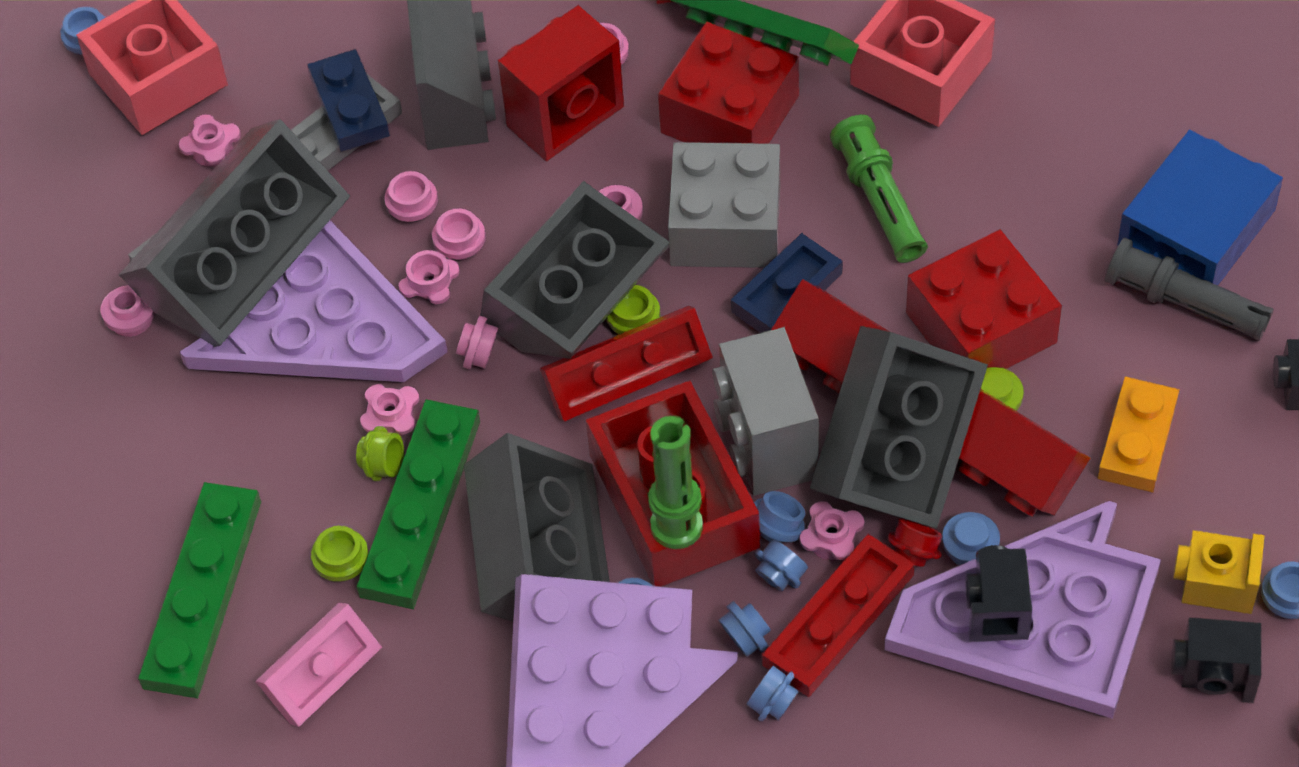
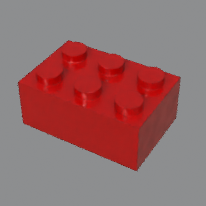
(624, 460)

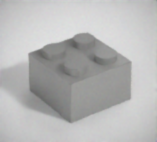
(724, 204)
(766, 411)

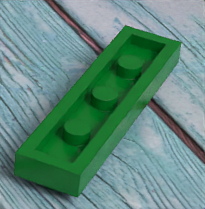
(776, 29)
(418, 504)
(200, 590)

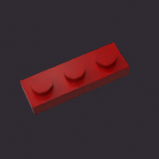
(626, 363)
(839, 614)

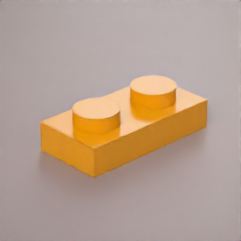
(1138, 434)

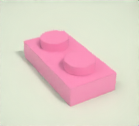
(318, 664)

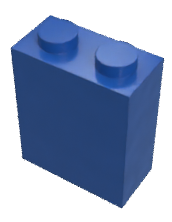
(1201, 207)

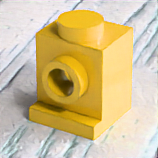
(1220, 571)

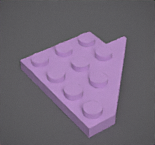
(327, 320)
(1082, 622)
(600, 670)

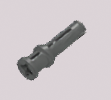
(1164, 280)

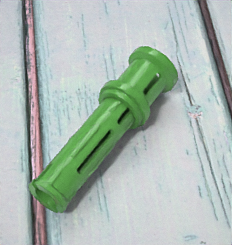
(904, 234)
(674, 494)

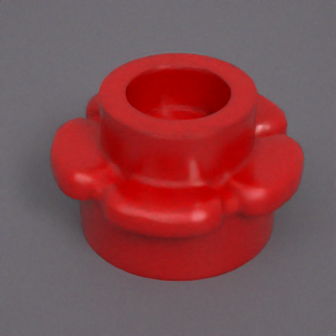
(916, 541)

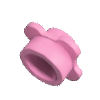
(209, 140)
(429, 265)
(395, 421)
(831, 545)

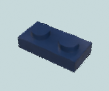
(348, 100)
(771, 289)

